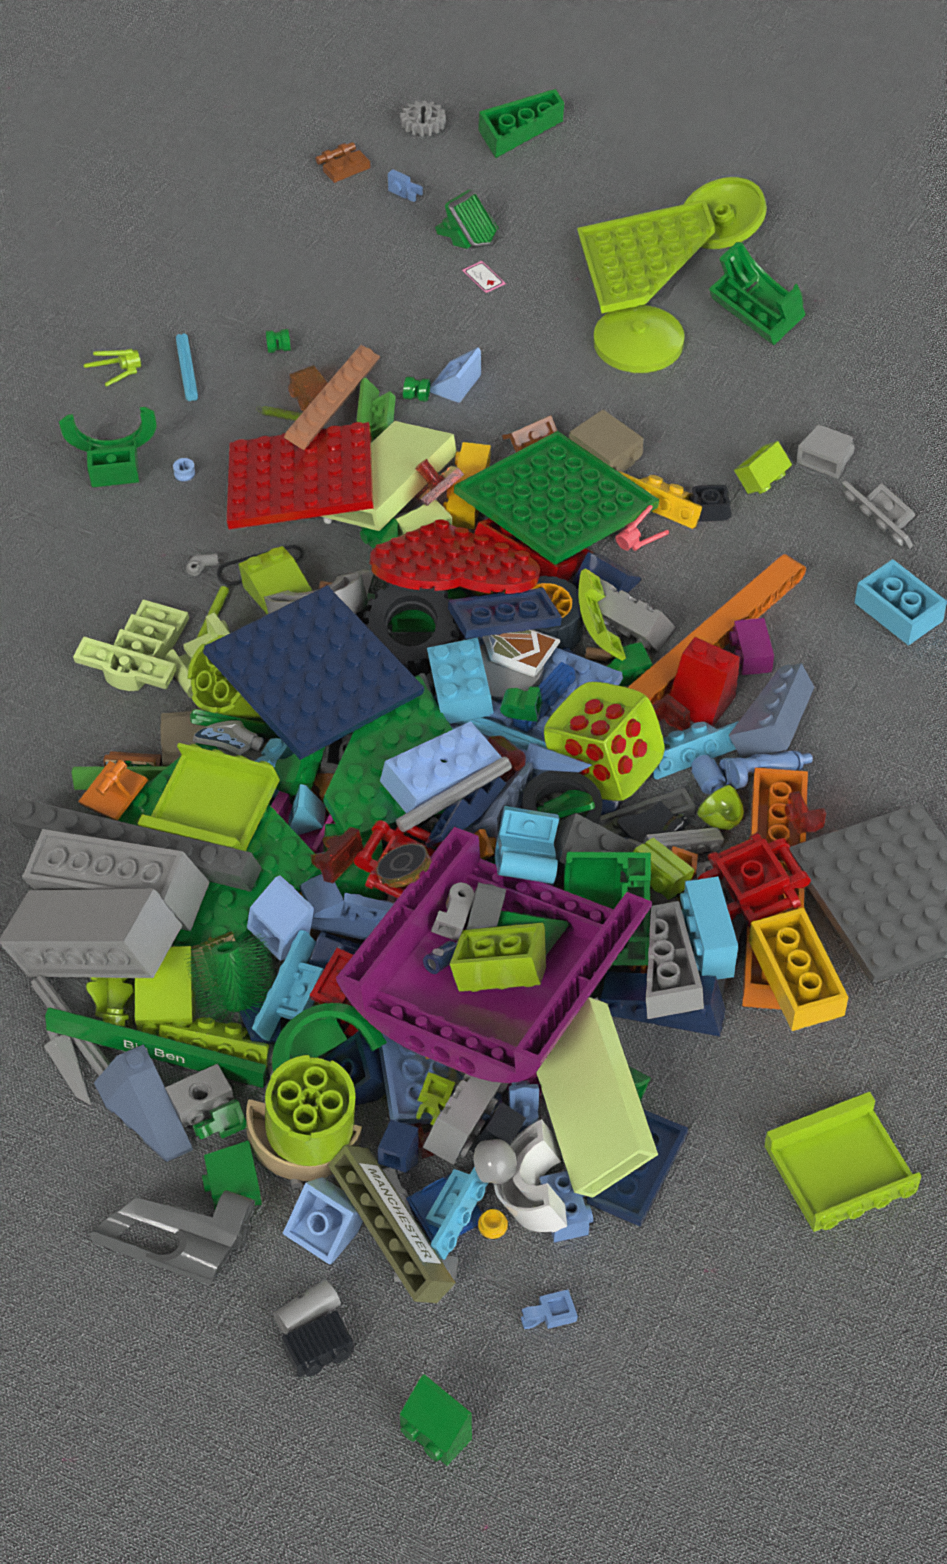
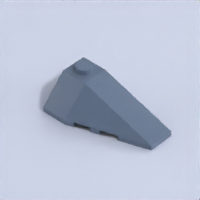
(510, 796)
(139, 1098)

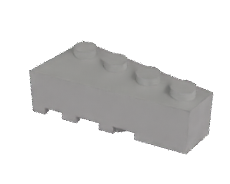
(634, 618)
(672, 969)

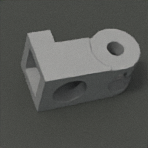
(458, 906)

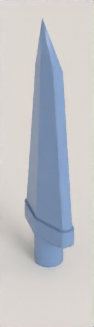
(552, 761)

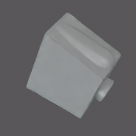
(826, 451)

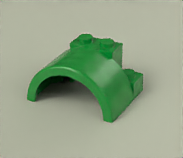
(598, 880)

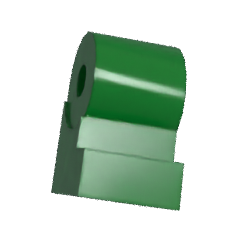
(522, 704)

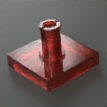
(436, 483)

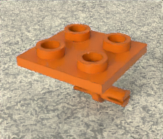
(113, 790)

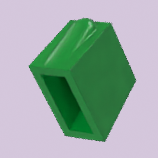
(231, 1171)

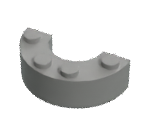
(348, 587)

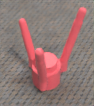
(630, 535)

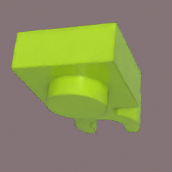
(434, 1095)

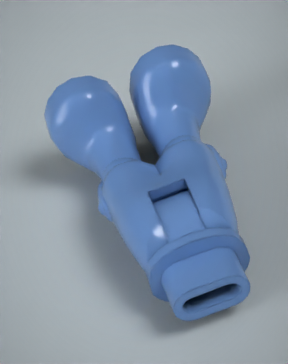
(737, 769)

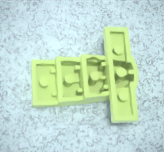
(138, 649)

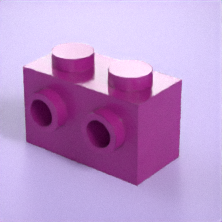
(752, 646)

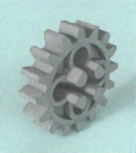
(412, 118)

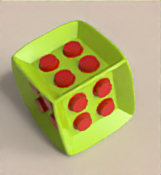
(611, 731)

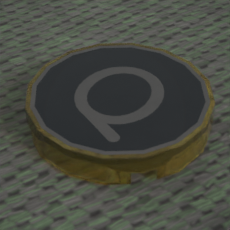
(403, 865)

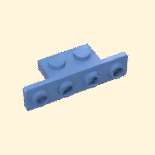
(357, 918)

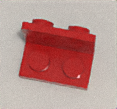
(327, 988)

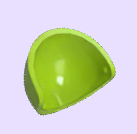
(722, 808)

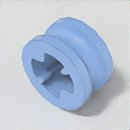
(183, 464)

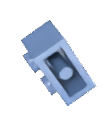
(577, 1213)

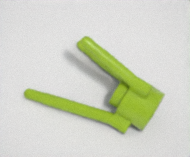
(128, 360)

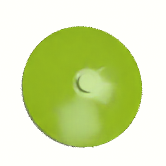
(735, 208)
(639, 339)

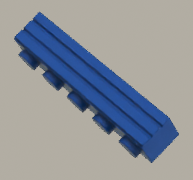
(550, 690)

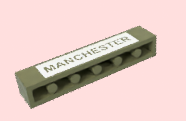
(391, 1224)

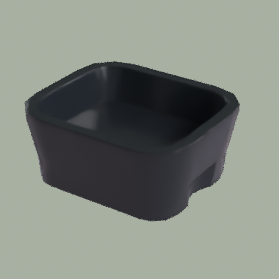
(714, 502)

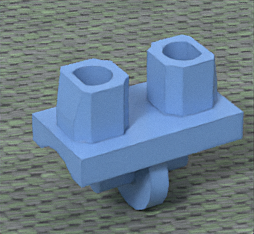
(525, 1101)

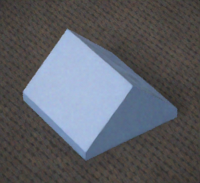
(458, 376)

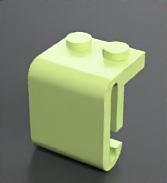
(215, 627)

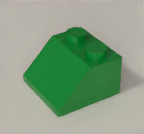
(436, 1421)

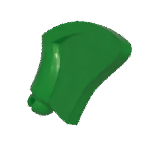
(568, 803)

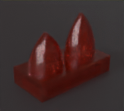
(340, 854)

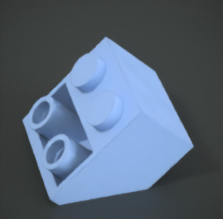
(280, 916)

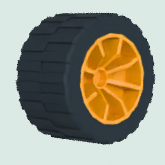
(566, 600)

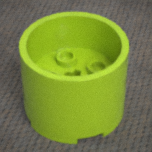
(213, 691)
(305, 1132)

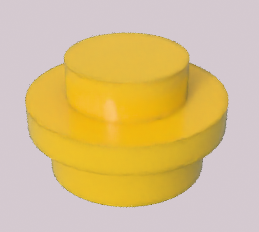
(492, 1224)

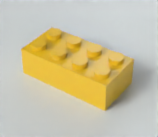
(798, 969)

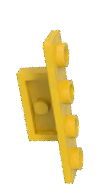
(672, 498)

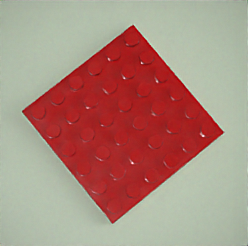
(281, 482)

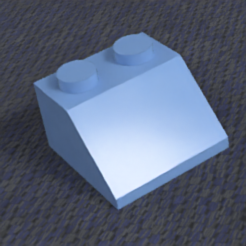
(323, 1220)

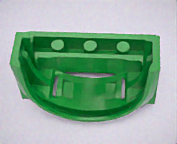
(765, 307)

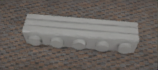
(691, 840)

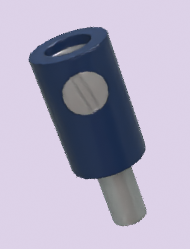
(439, 957)

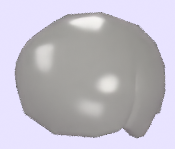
(494, 1161)

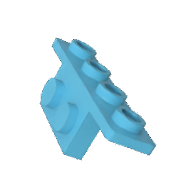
(687, 745)
(291, 987)
(454, 1209)

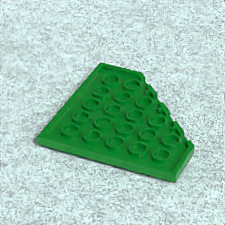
(355, 792)

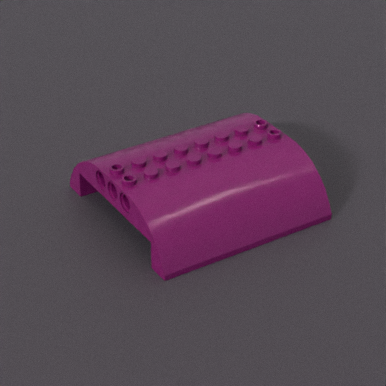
(486, 1031)

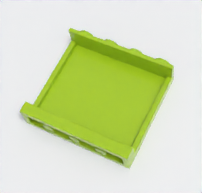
(214, 797)
(840, 1163)

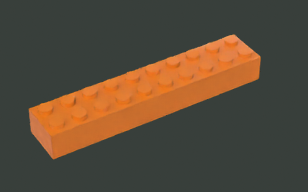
(769, 819)

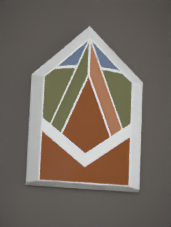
(521, 650)

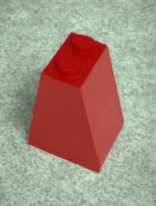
(706, 681)

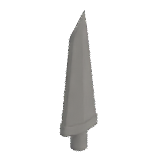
(65, 1059)

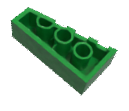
(520, 120)

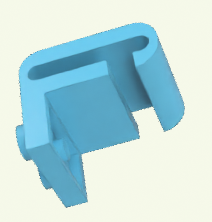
(527, 845)

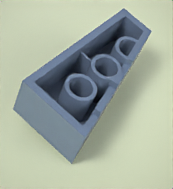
(774, 714)

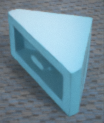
(306, 812)

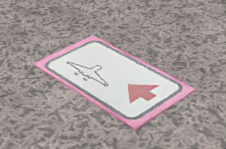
(483, 276)

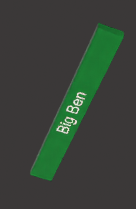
(156, 1046)

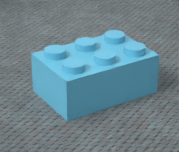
(900, 602)
(460, 680)
(709, 928)

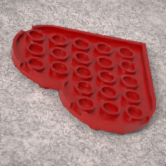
(453, 557)

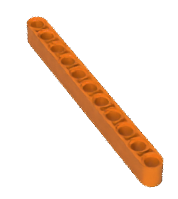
(745, 605)

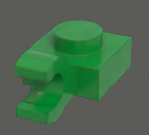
(225, 1120)

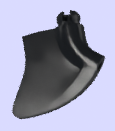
(653, 821)

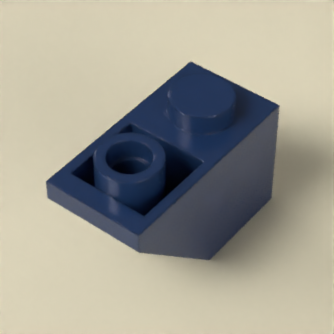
(399, 1146)

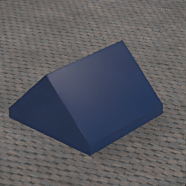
(608, 571)

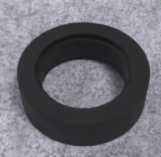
(560, 782)

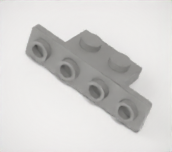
(885, 508)

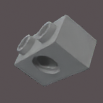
(206, 1083)

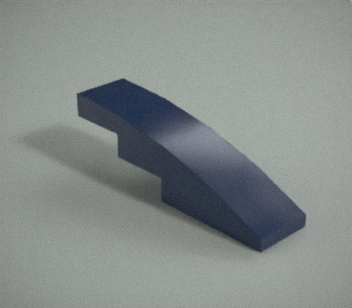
(465, 811)

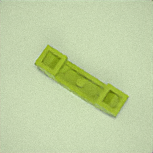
(589, 594)

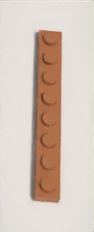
(331, 397)

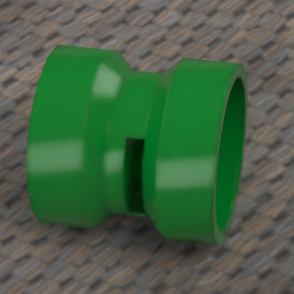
(283, 340)
(416, 389)

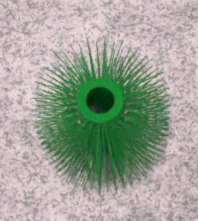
(232, 976)

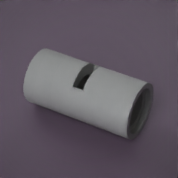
(312, 1305)

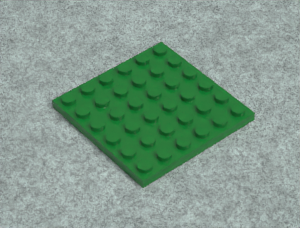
(555, 497)

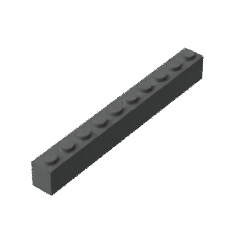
(215, 862)

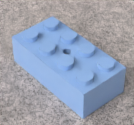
(421, 775)

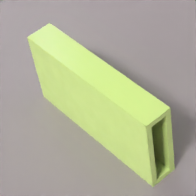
(394, 472)
(595, 1103)

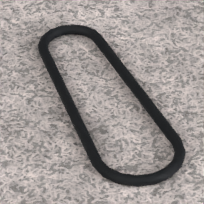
(246, 558)

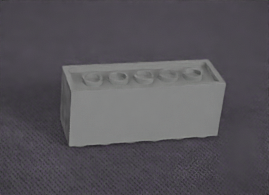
(98, 863)
(91, 933)

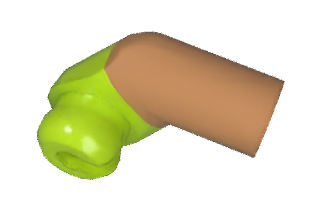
(597, 654)

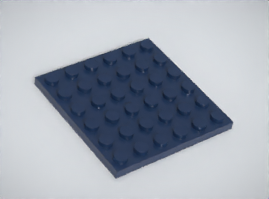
(313, 671)

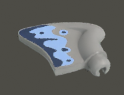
(230, 736)

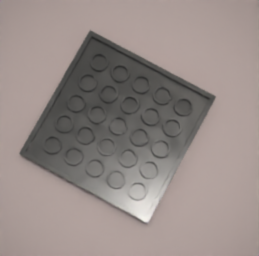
(883, 889)

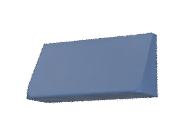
(323, 897)

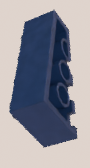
(627, 999)

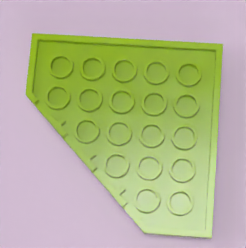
(641, 252)

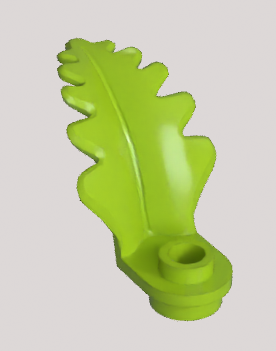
(109, 998)

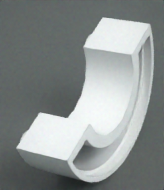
(534, 1205)

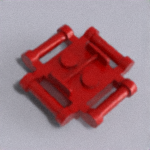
(395, 838)
(758, 878)

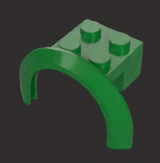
(111, 460)
(317, 1032)

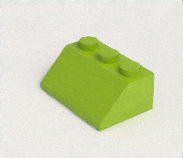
(500, 957)

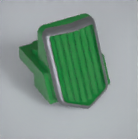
(467, 221)

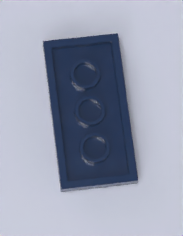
(504, 613)
(636, 1192)

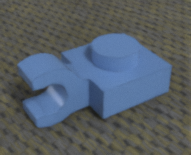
(401, 185)
(553, 1308)

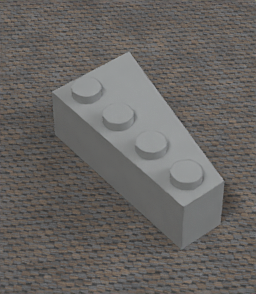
(463, 1117)

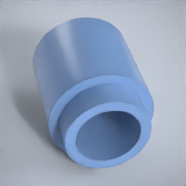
(707, 774)

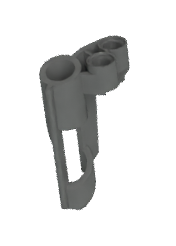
(203, 1239)

